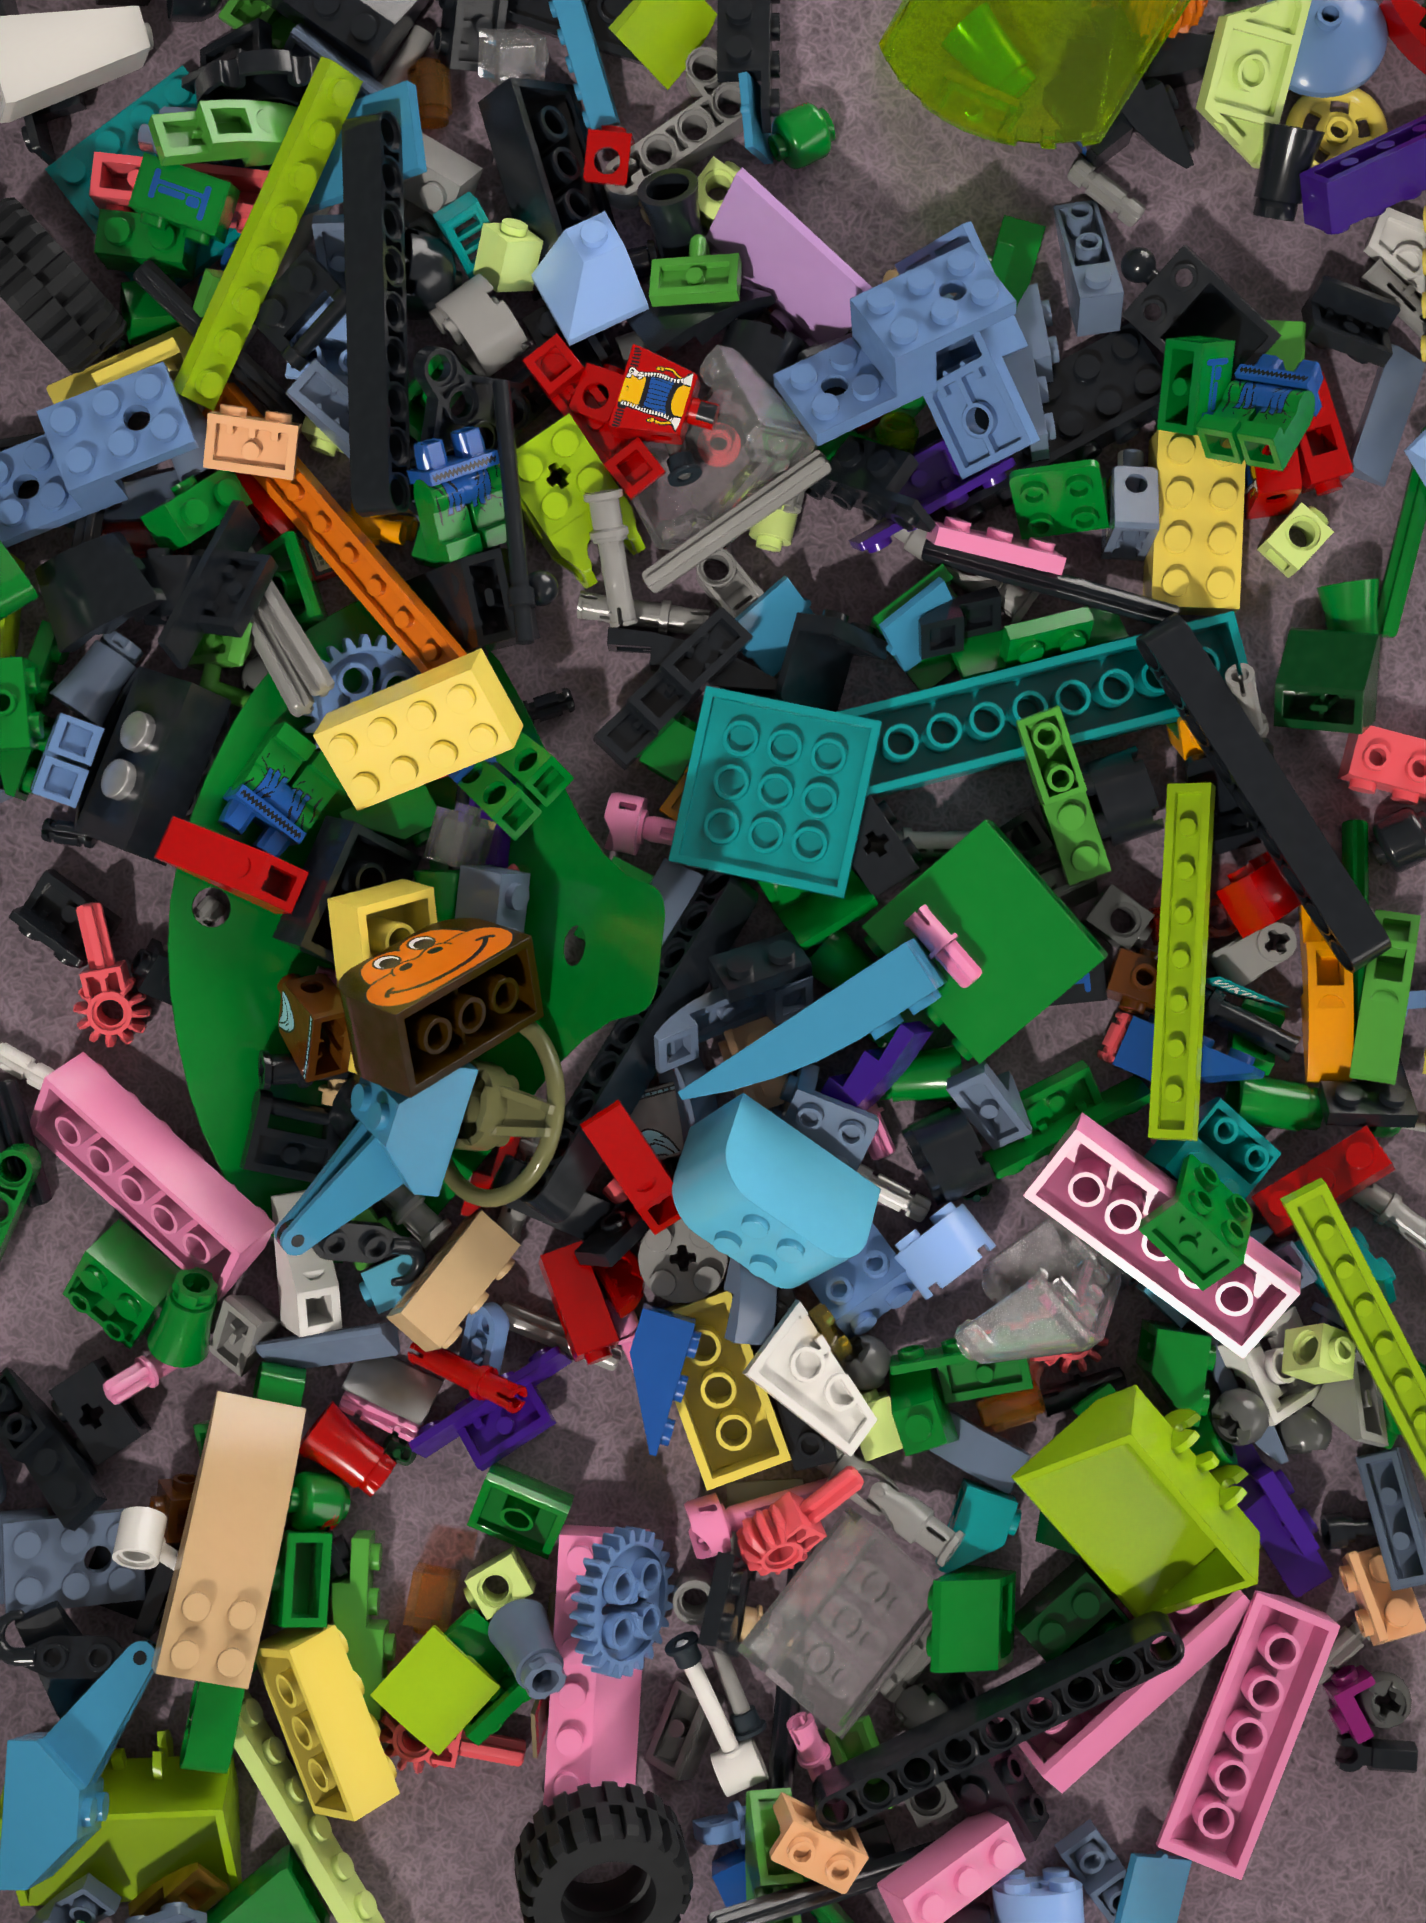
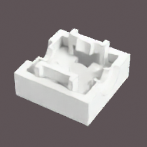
(1263, 1371)

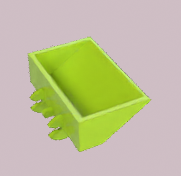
(1145, 1505)
(154, 1826)

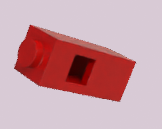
(1323, 450)
(579, 1305)

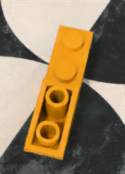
(1325, 1008)

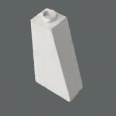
(66, 54)

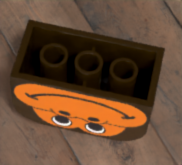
(438, 1001)

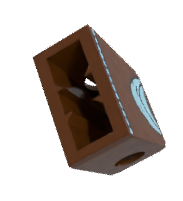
(314, 1025)

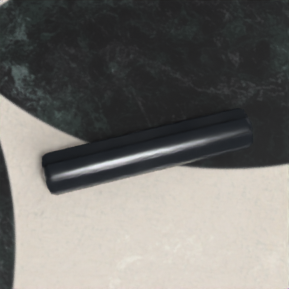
(18, 1130)

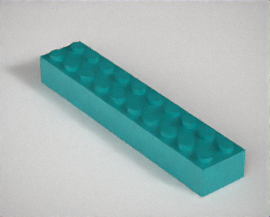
(973, 720)

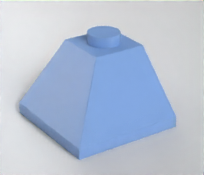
(589, 280)

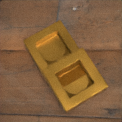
(188, 1884)

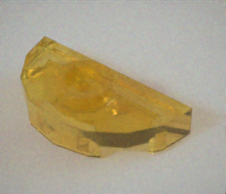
(824, 1323)

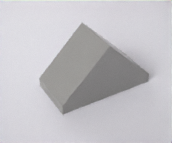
(239, 1329)
(1355, 1406)

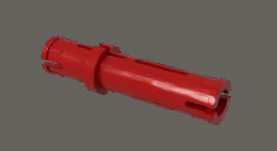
(481, 1381)

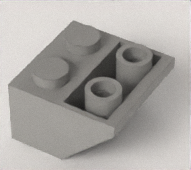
(444, 182)

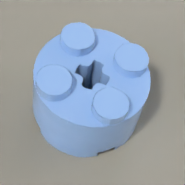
(942, 1250)
(1038, 1899)

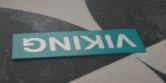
(1242, 992)

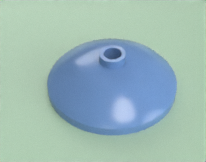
(1339, 53)

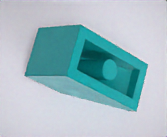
(985, 1518)

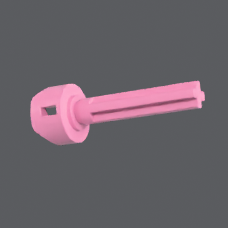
(633, 824)
(714, 1523)

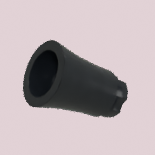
(1284, 155)
(672, 209)

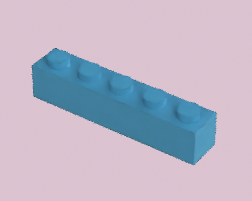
(585, 63)

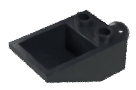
(1201, 309)
(473, 600)

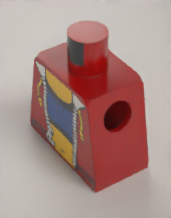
(659, 401)
(1264, 483)

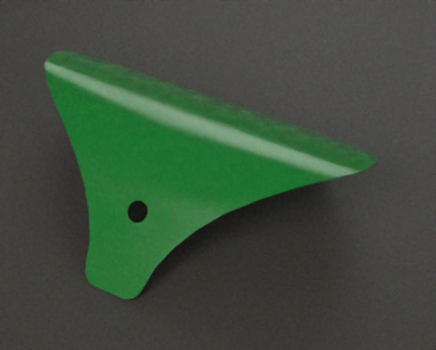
(230, 973)

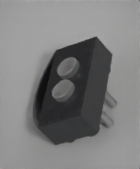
(149, 761)

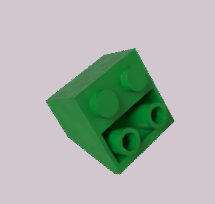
(121, 1283)
(1177, 1363)
(972, 1620)

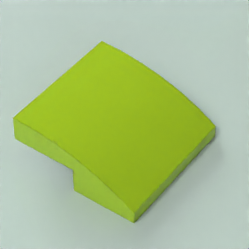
(664, 33)
(435, 1690)

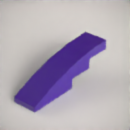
(879, 1068)

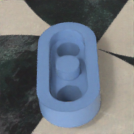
(486, 1336)

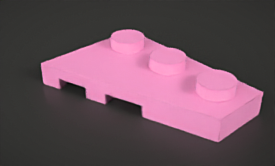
(997, 545)

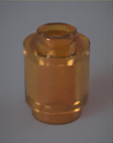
(433, 92)
(1011, 1409)

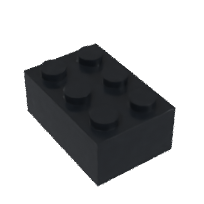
(340, 862)

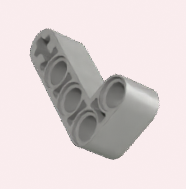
(670, 137)

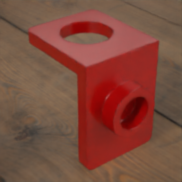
(608, 138)
(608, 376)

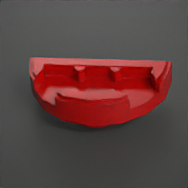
(622, 1283)

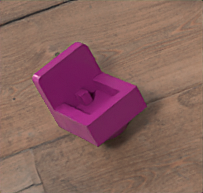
(1346, 1713)

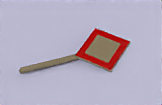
(540, 1709)

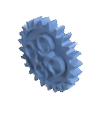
(364, 659)
(623, 1633)

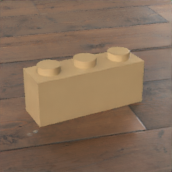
(454, 1282)

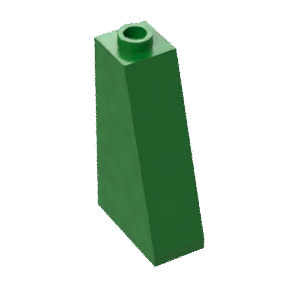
(273, 1894)

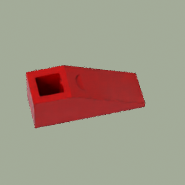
(232, 866)
(633, 1165)

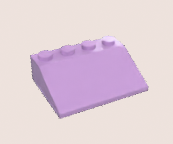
(787, 261)

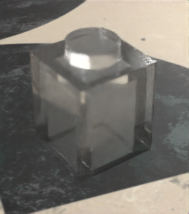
(512, 54)
(459, 836)

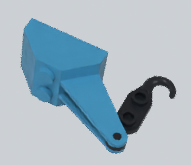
(390, 1146)
(55, 1776)

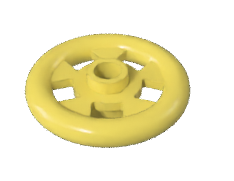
(1360, 107)

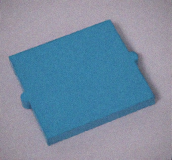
(750, 108)
(771, 623)
(902, 626)
(1153, 1888)

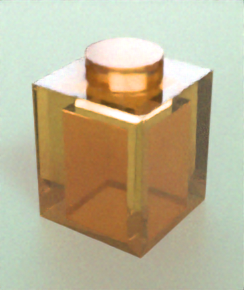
(431, 1597)

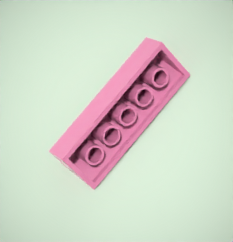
(148, 1172)
(1101, 1195)
(593, 1715)
(1248, 1733)
(1079, 1743)

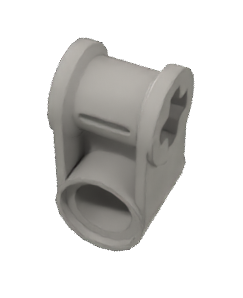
(732, 589)
(1247, 958)

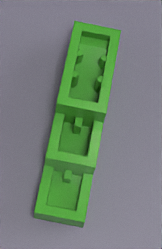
(761, 1832)

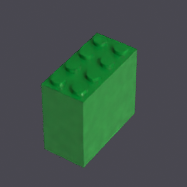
(1007, 924)

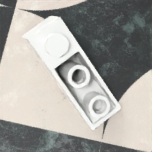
(305, 1283)

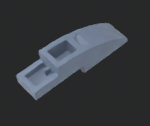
(1033, 366)

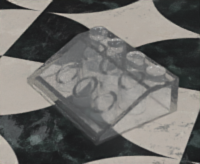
(842, 1622)

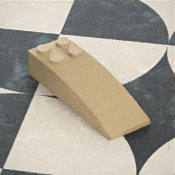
(230, 1542)

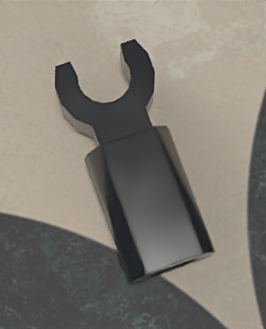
(1379, 1755)

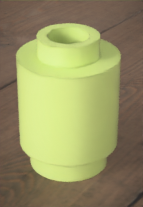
(774, 530)

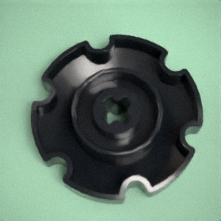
(257, 75)

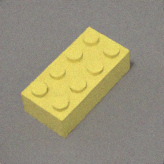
(1200, 527)
(419, 730)
(376, 919)
(722, 1410)
(326, 1721)

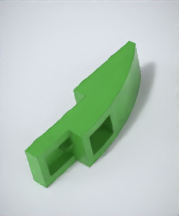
(222, 132)
(1062, 795)
(1385, 1001)
(353, 1606)

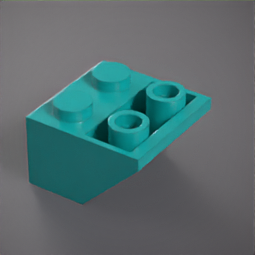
(1224, 1143)

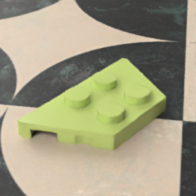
(1251, 72)

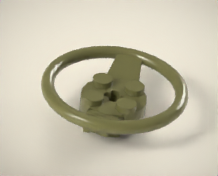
(503, 1111)

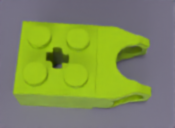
(559, 515)

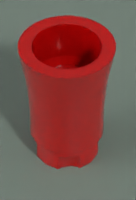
(346, 1451)

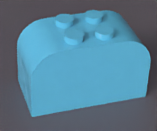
(770, 1195)

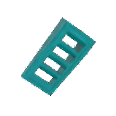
(455, 215)

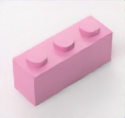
(952, 1870)

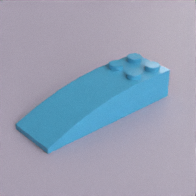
(857, 1007)

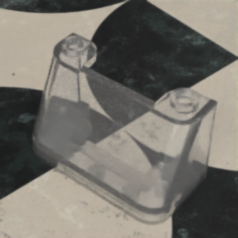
(747, 449)
(1049, 1298)

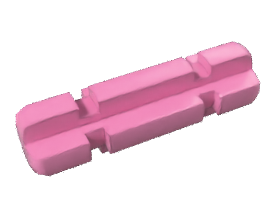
(378, 1416)

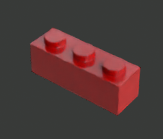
(265, 510)

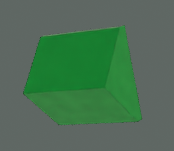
(296, 579)
(520, 1510)

